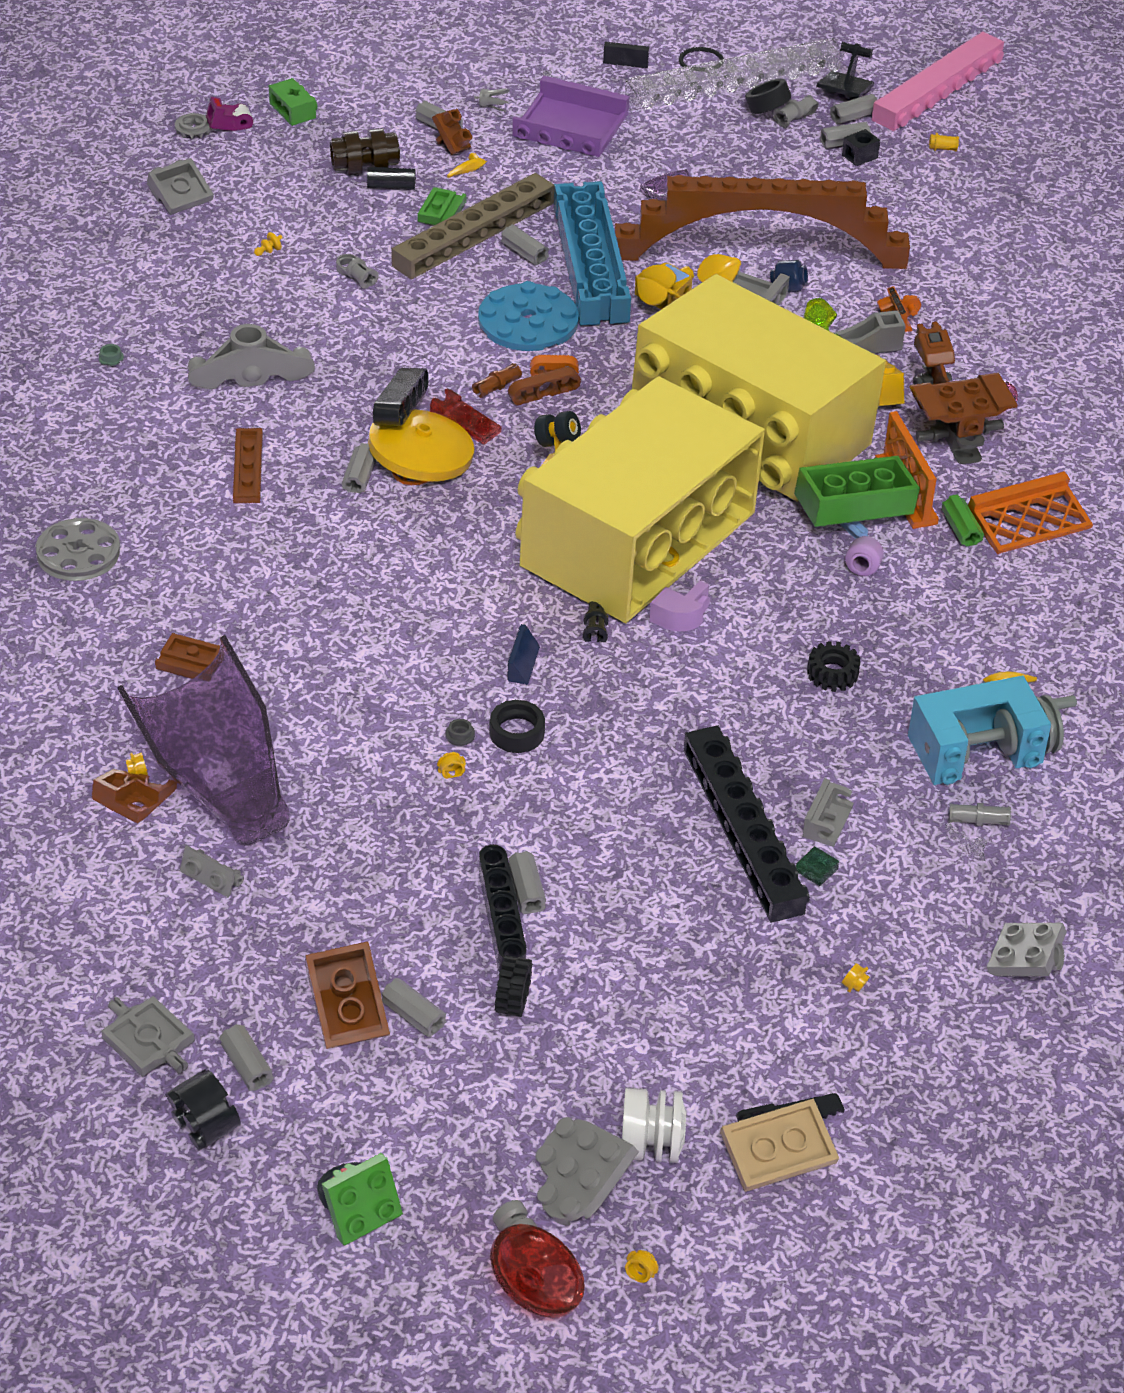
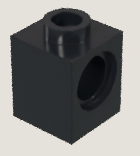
(861, 147)

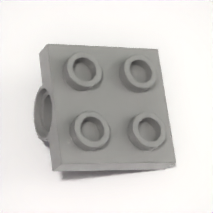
(1028, 950)

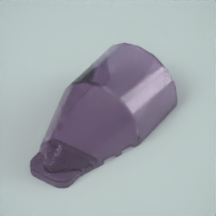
(217, 746)

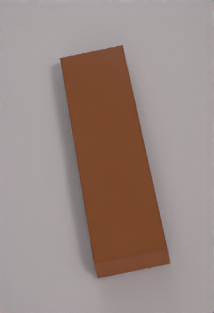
(247, 465)

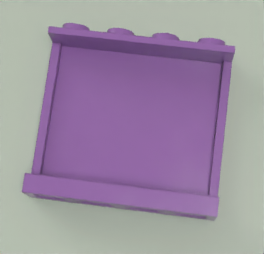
(572, 116)

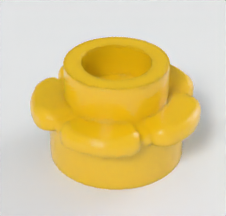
(451, 762)
(136, 764)
(856, 978)
(641, 1262)

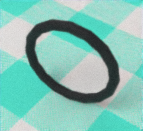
(705, 49)

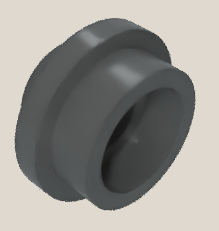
(460, 732)

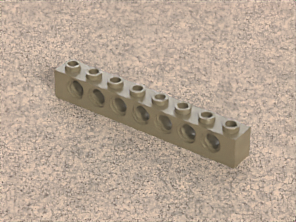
(472, 226)

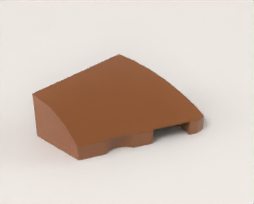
(120, 789)

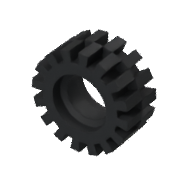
(833, 655)
(513, 985)

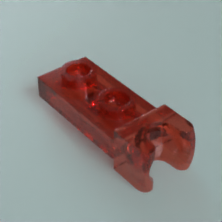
(475, 423)

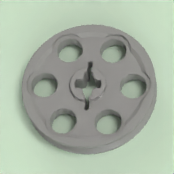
(69, 555)

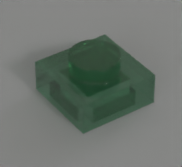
(817, 866)

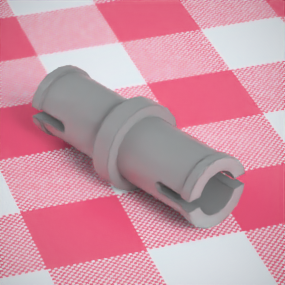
(979, 814)

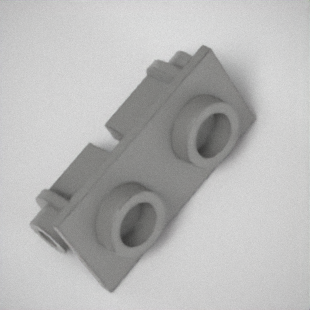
(210, 871)

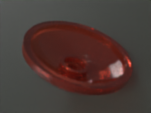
(537, 1271)

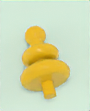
(266, 245)

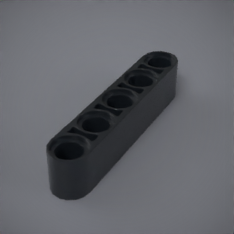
(400, 396)
(501, 904)

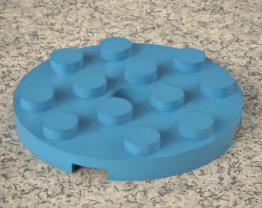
(551, 323)

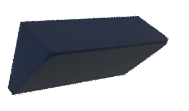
(522, 656)

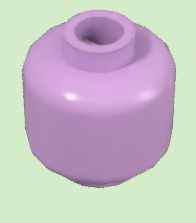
(864, 556)

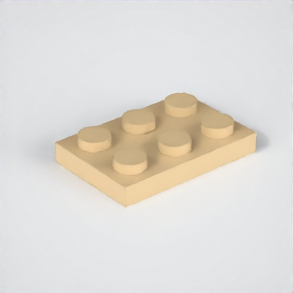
(779, 1145)

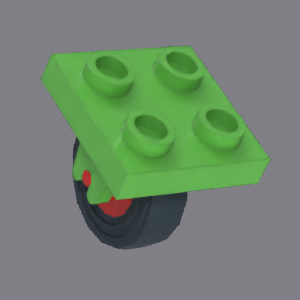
(359, 1197)

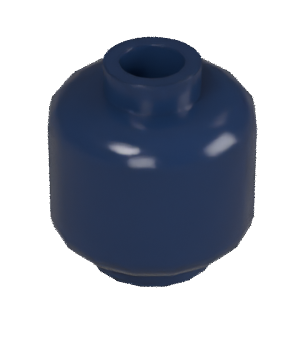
(794, 269)

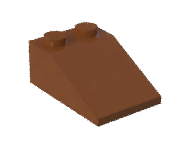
(346, 995)

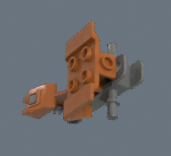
(956, 405)

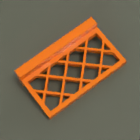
(901, 444)
(1016, 497)

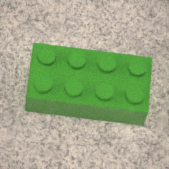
(856, 491)

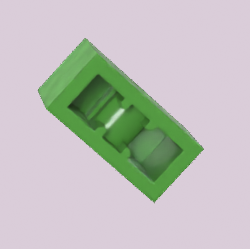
(292, 101)

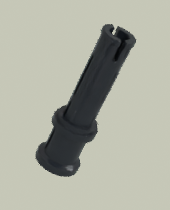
(590, 622)

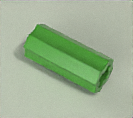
(962, 520)

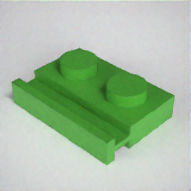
(440, 206)

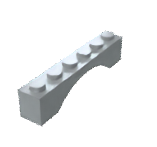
(877, 333)

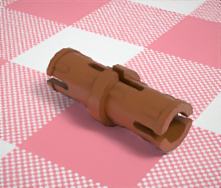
(497, 380)

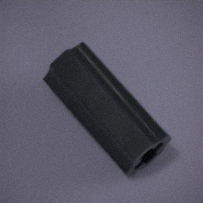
(391, 178)

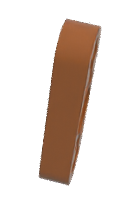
(560, 380)

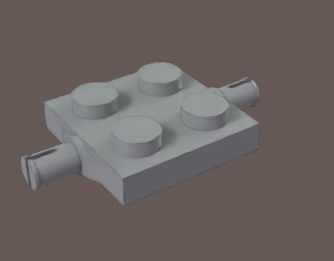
(147, 1035)

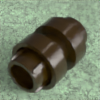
(351, 152)

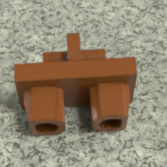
(451, 131)

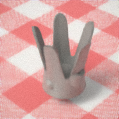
(487, 100)

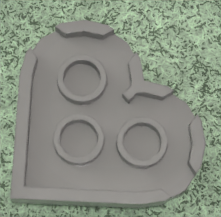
(581, 1168)

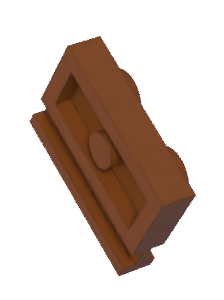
(186, 656)

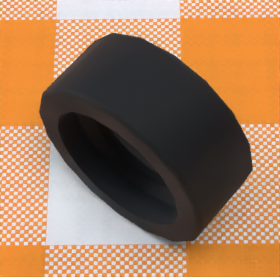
(768, 96)
(517, 741)

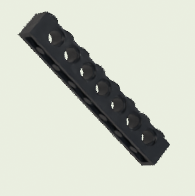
(746, 824)

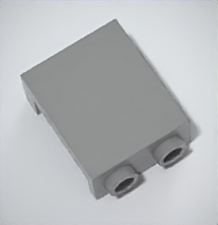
(773, 291)

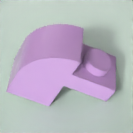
(678, 611)

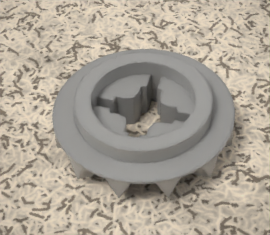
(184, 125)

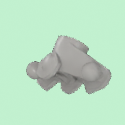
(250, 360)

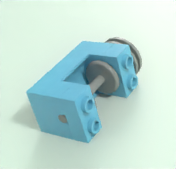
(1000, 711)

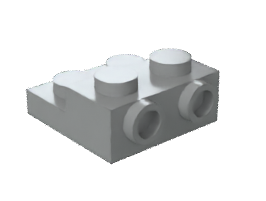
(179, 186)

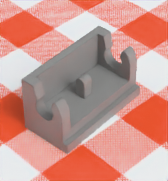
(827, 814)

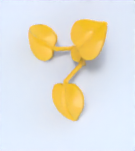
(657, 280)

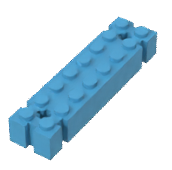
(592, 253)

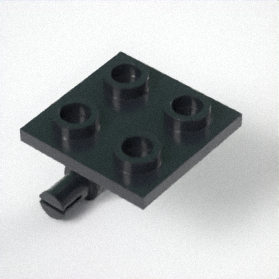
(848, 84)

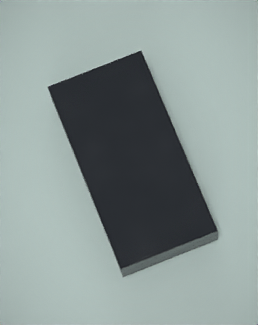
(626, 55)

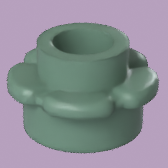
(110, 355)

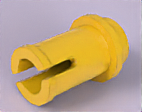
(943, 142)

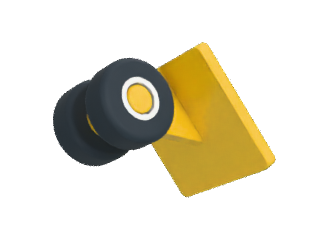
(555, 430)

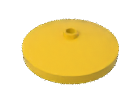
(423, 447)

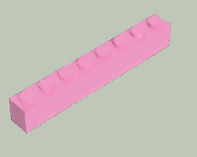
(937, 81)

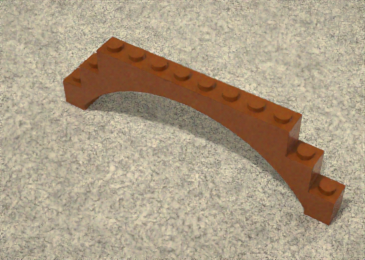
(705, 196)

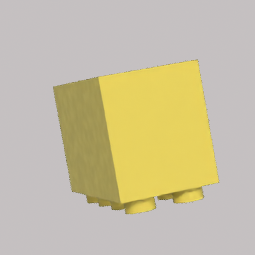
(769, 367)
(631, 487)

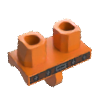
(907, 306)

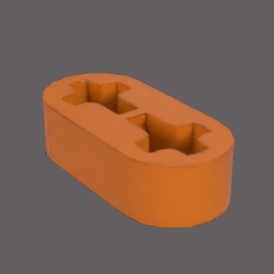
(551, 363)

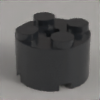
(203, 1108)

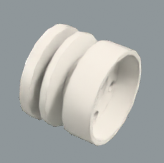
(654, 1124)

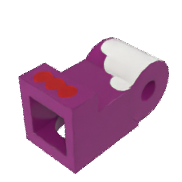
(228, 116)

